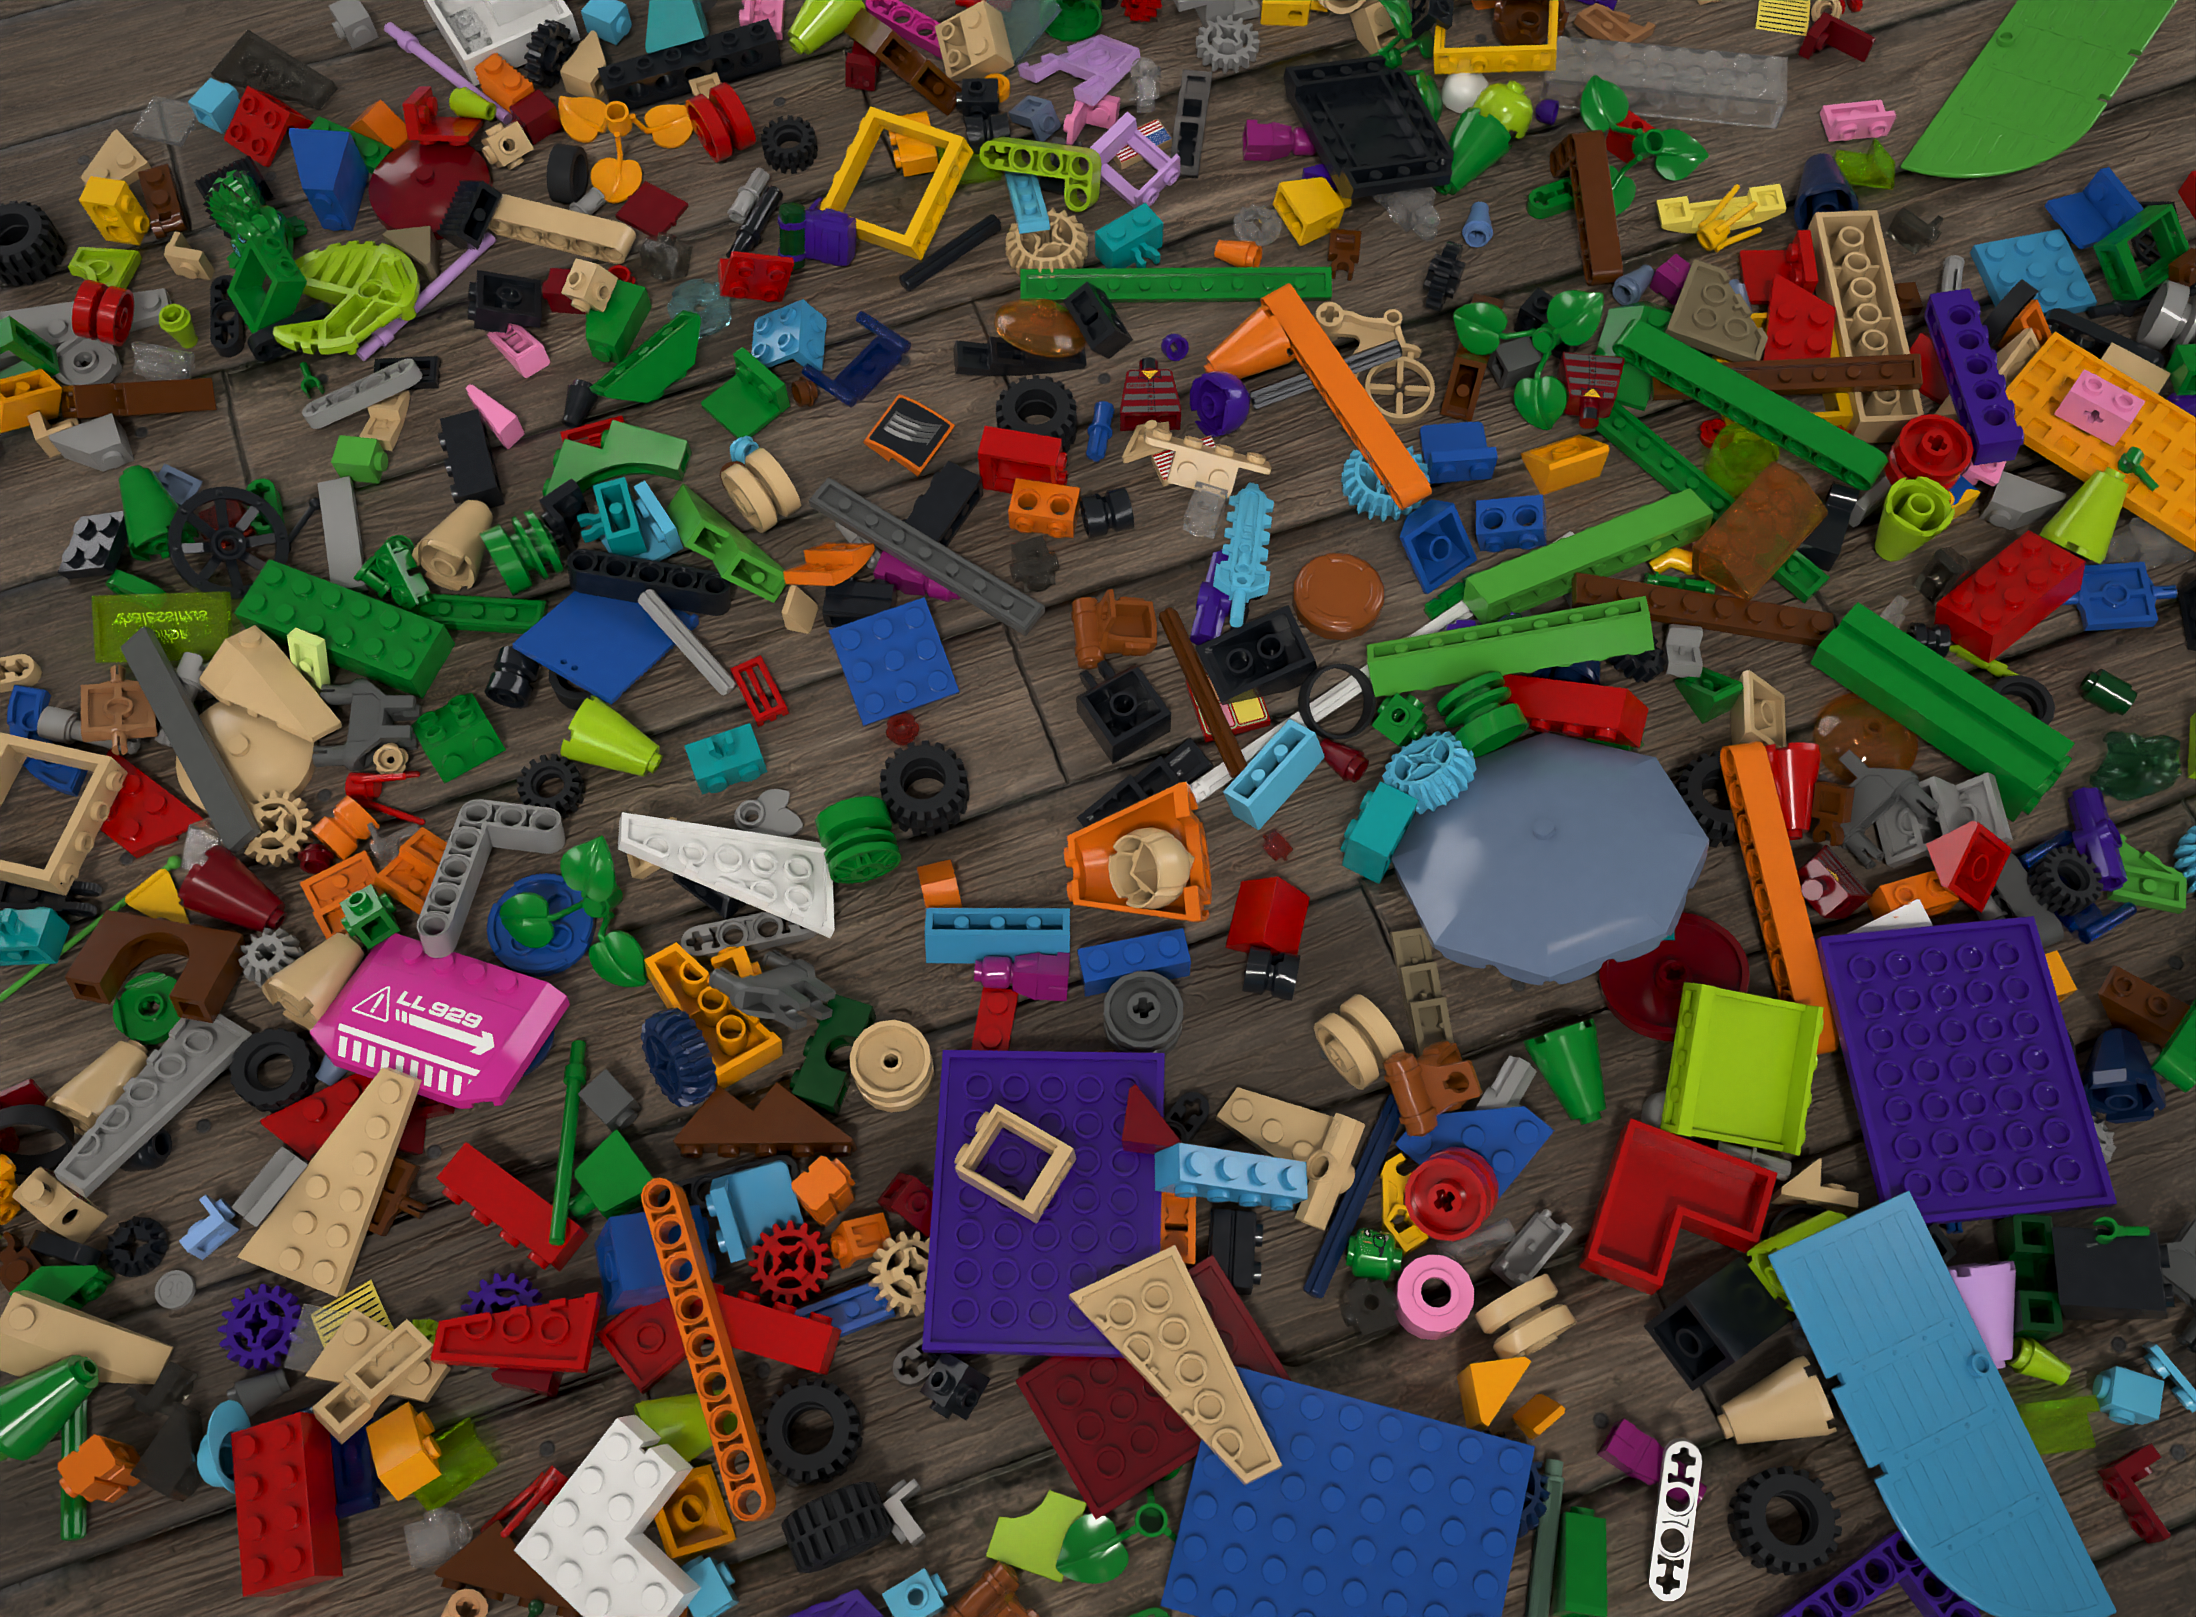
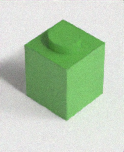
(360, 459)

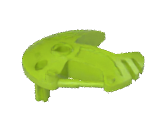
(365, 283)

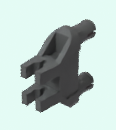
(369, 724)
(1874, 795)
(777, 993)
(2183, 1276)

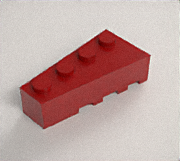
(1579, 709)

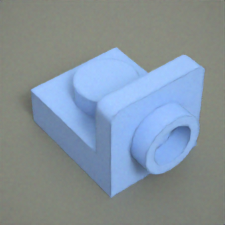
(211, 1232)

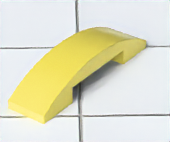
(1683, 217)

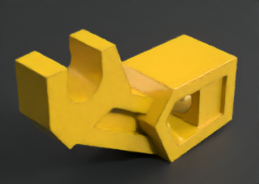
(1393, 1204)

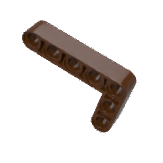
(1586, 161)

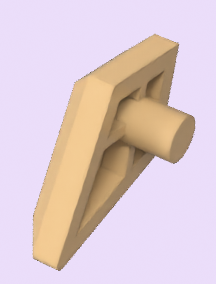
(1137, 448)

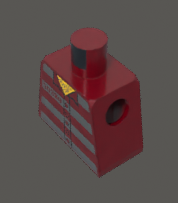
(1590, 385)
(1149, 396)
(1830, 884)

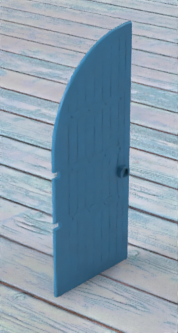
(1936, 1416)

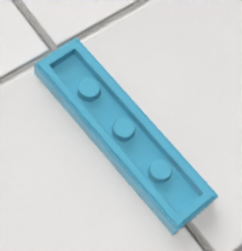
(1027, 202)

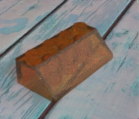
(1758, 532)

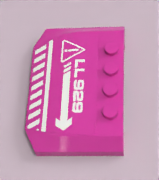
(441, 1020)

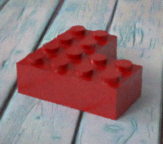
(1667, 1185)

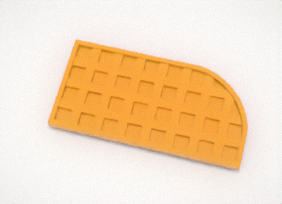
(2159, 430)

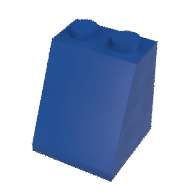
(330, 175)
(630, 1262)

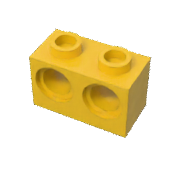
(115, 210)

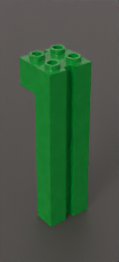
(1945, 707)

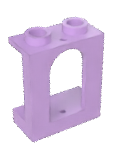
(1125, 133)

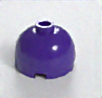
(1220, 402)

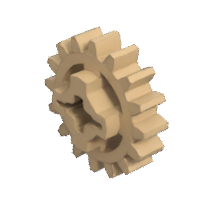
(286, 820)
(906, 1257)

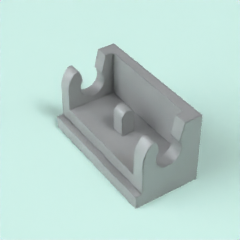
(1530, 1249)

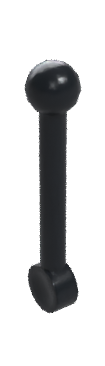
(314, 505)

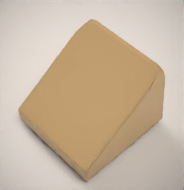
(799, 611)

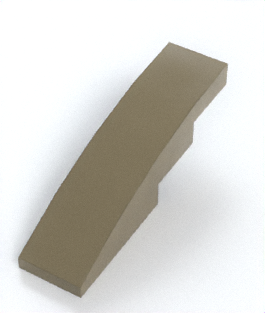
(1420, 989)

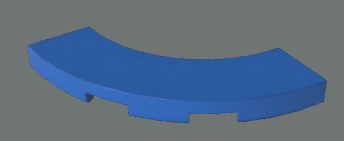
(22, 717)

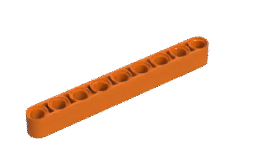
(1348, 399)
(1776, 883)
(720, 1361)

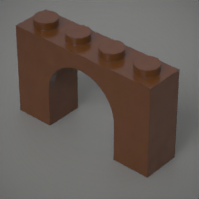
(128, 939)

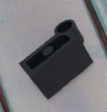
(1826, 540)

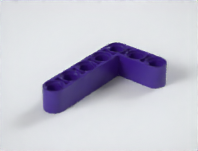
(1862, 1591)

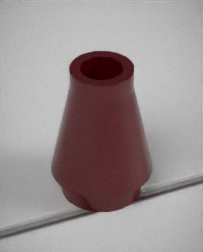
(1345, 761)

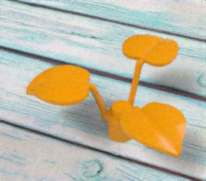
(588, 116)

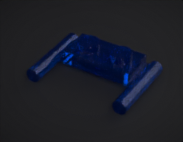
(867, 368)
(2090, 921)
(354, 1472)

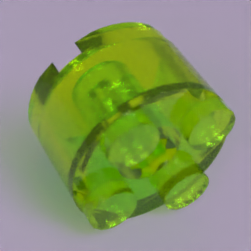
(1738, 458)

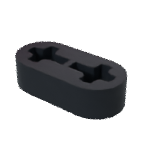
(63, 1249)

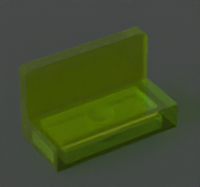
(2060, 1424)
(462, 1463)

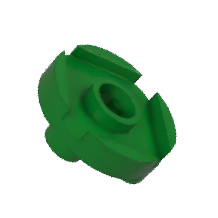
(129, 1010)

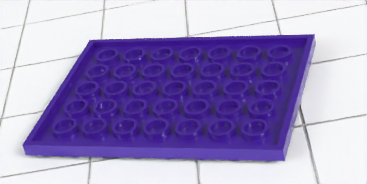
(1964, 1071)
(993, 1272)

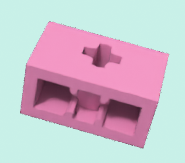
(2099, 407)

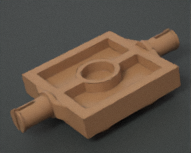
(116, 711)

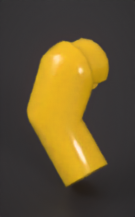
(1673, 558)

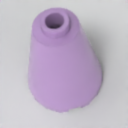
(1991, 1303)

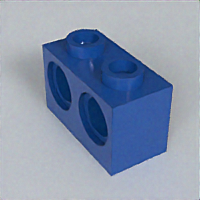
(1510, 516)

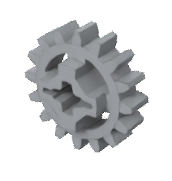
(1227, 44)

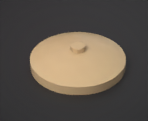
(255, 754)

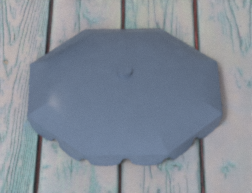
(1553, 860)

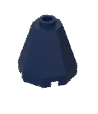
(2121, 1080)

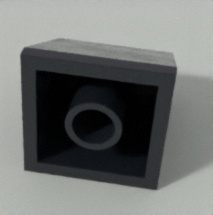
(2111, 1278)
(1717, 1323)

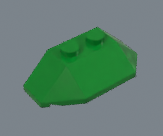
(654, 363)
(1634, 384)

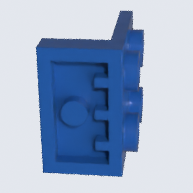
(2095, 210)

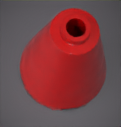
(1795, 774)

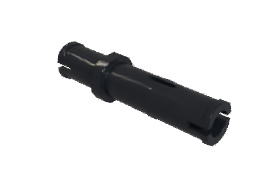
(749, 233)

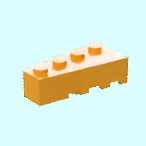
(734, 1038)

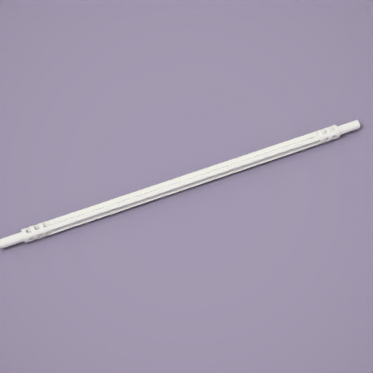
(1323, 705)

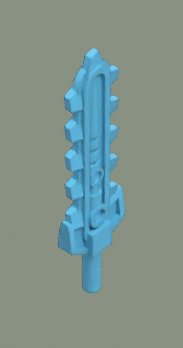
(1242, 574)

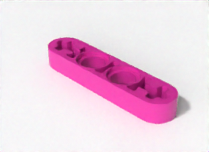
(909, 29)

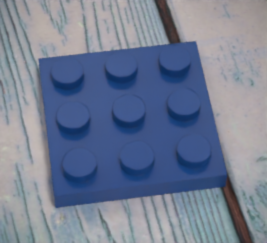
(893, 661)

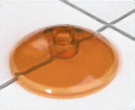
(1039, 327)
(1845, 726)

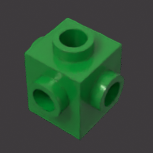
(1389, 719)
(369, 916)

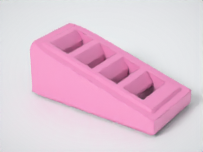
(521, 350)
(498, 418)

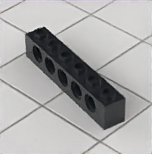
(667, 71)

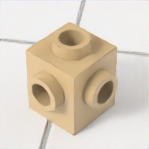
(516, 143)
(589, 286)

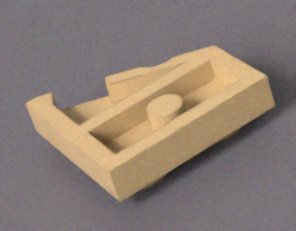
(116, 161)

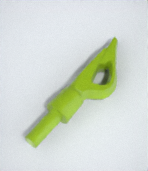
(1994, 667)

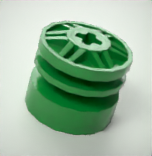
(1076, 20)
(522, 551)
(1479, 711)
(858, 840)

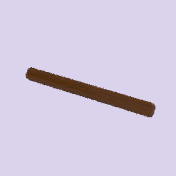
(1203, 692)

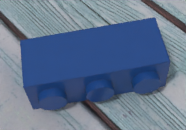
(1157, 953)

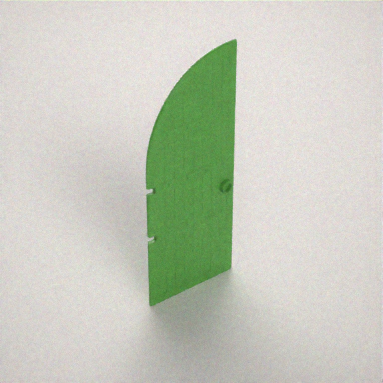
(2036, 86)

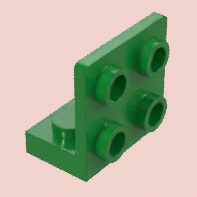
(748, 398)

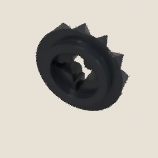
(146, 1256)

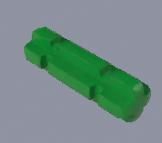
(1446, 599)

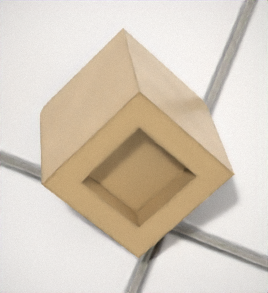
(41, 429)

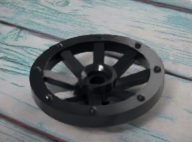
(224, 533)

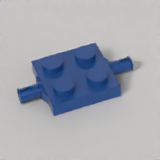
(2118, 597)

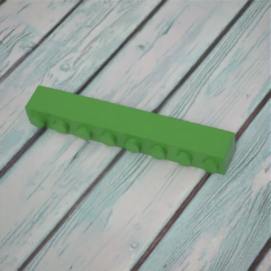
(1595, 551)
(1511, 646)

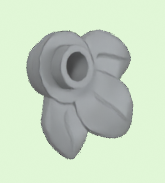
(772, 815)

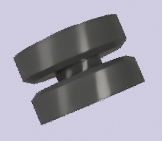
(1148, 996)

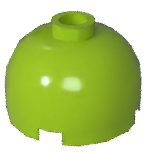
(1508, 105)

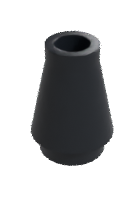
(578, 403)

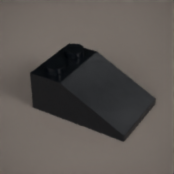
(1258, 658)

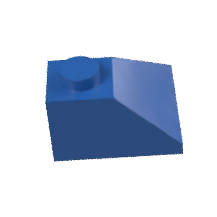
(1436, 543)

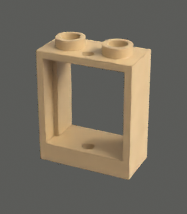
(1047, 1182)

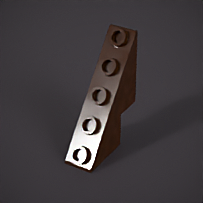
(904, 60)
(1466, 376)
(137, 398)
(2140, 1007)
(774, 1126)
(499, 1570)

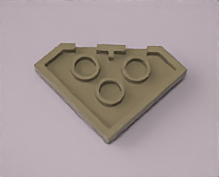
(1715, 317)

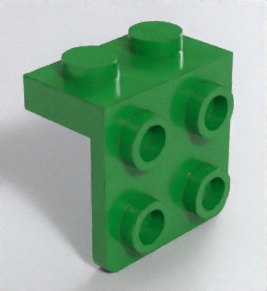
(457, 737)

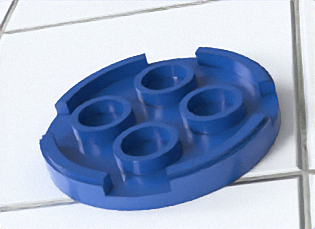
(571, 936)

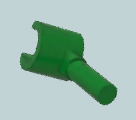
(309, 381)
(2131, 462)
(2118, 1230)

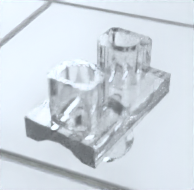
(1144, 84)
(162, 362)

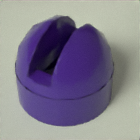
(1547, 111)
(1179, 343)

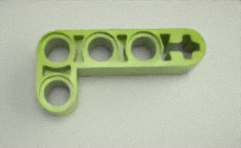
(1041, 165)

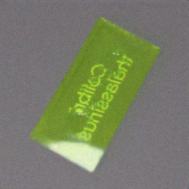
(180, 621)

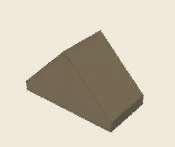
(419, 246)

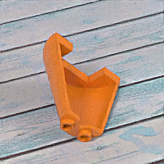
(1090, 852)

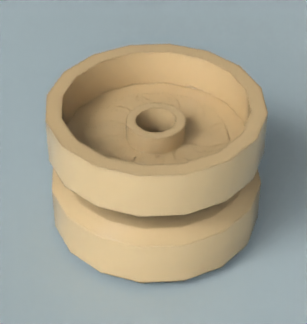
(761, 490)
(1358, 1040)
(883, 1047)
(1522, 1313)

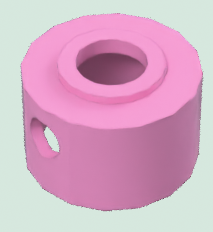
(1416, 1314)

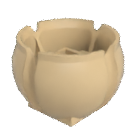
(1149, 868)

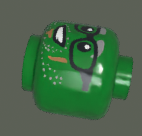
(1373, 1254)

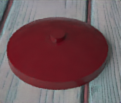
(419, 181)
(1649, 988)

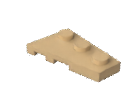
(1275, 1125)
(354, 1340)

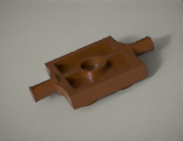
(395, 1196)

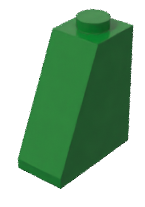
(615, 330)
(1580, 1566)

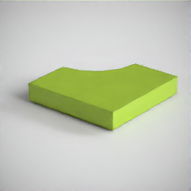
(105, 265)
(1036, 1538)

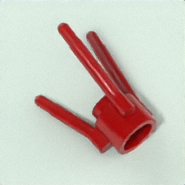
(367, 786)
(544, 1489)

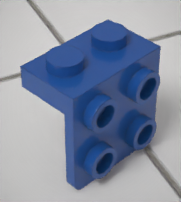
(1457, 452)

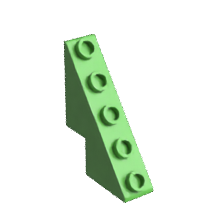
(732, 552)

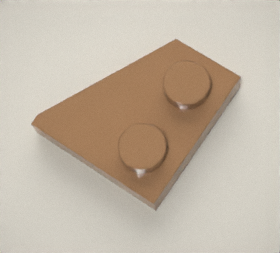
(1606, 24)

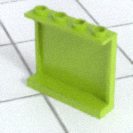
(1742, 1068)

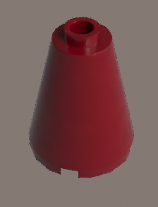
(231, 893)

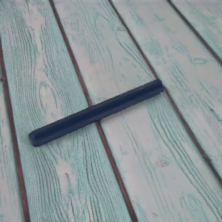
(1353, 1200)

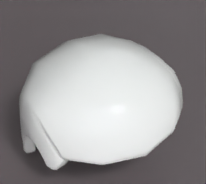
(1462, 90)

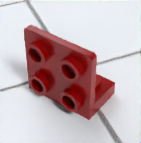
(261, 125)
(423, 125)
(1794, 264)
(754, 276)

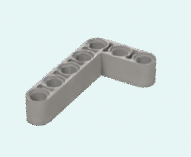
(476, 830)

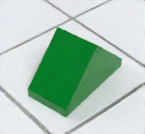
(1710, 694)

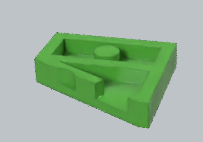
(2150, 882)

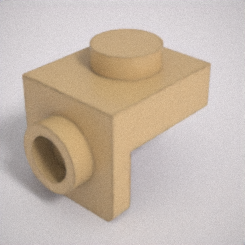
(186, 260)

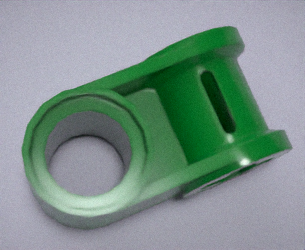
(372, 576)

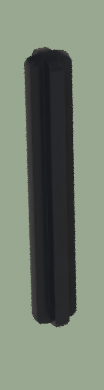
(950, 252)

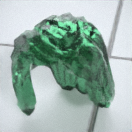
(2137, 765)

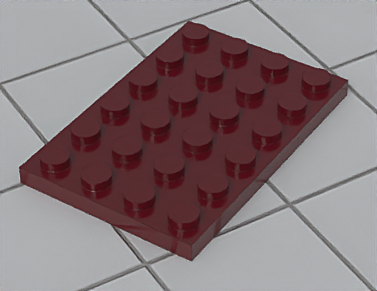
(1114, 1425)

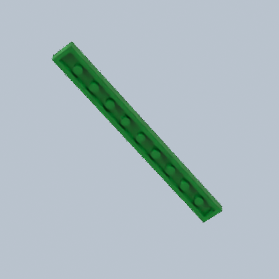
(1179, 284)
(1678, 474)

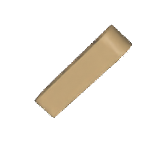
(562, 229)

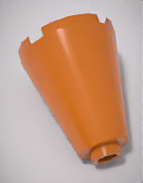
(1252, 347)

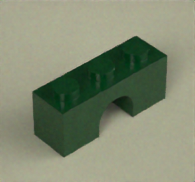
(817, 1081)
(2029, 1243)

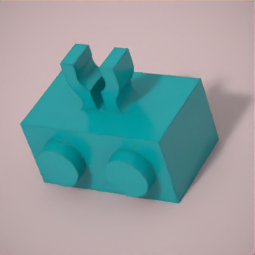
(1130, 239)
(615, 519)
(726, 759)
(31, 936)

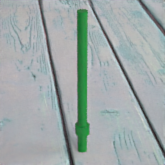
(574, 1078)

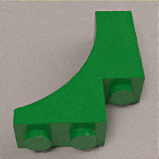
(624, 452)

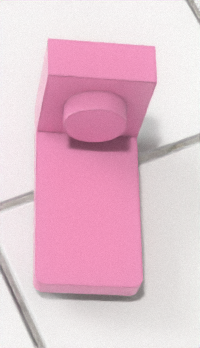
(1102, 114)

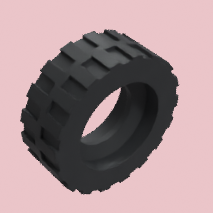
(259, 1047)

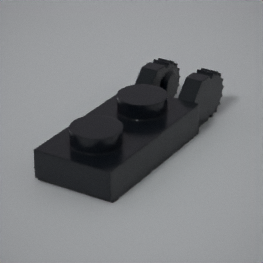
(26, 898)

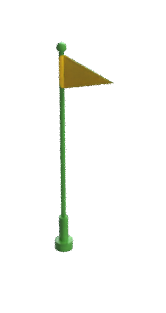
(153, 897)

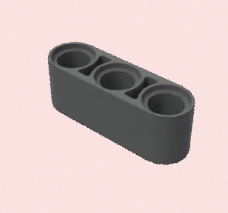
(2014, 897)

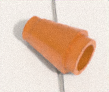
(1239, 253)

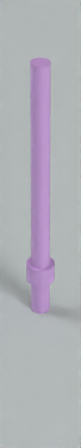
(411, 45)
(384, 335)

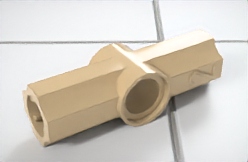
(1330, 1171)

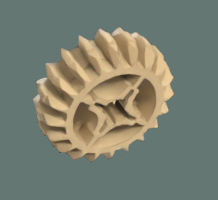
(1048, 245)

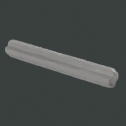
(687, 642)

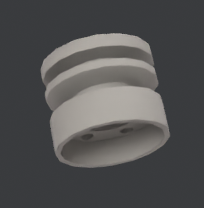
(2169, 318)

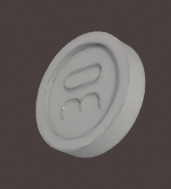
(175, 1289)

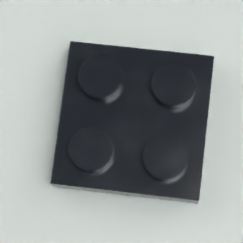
(94, 546)

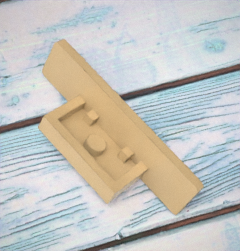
(1204, 463)

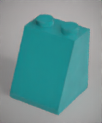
(674, 23)

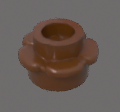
(804, 392)

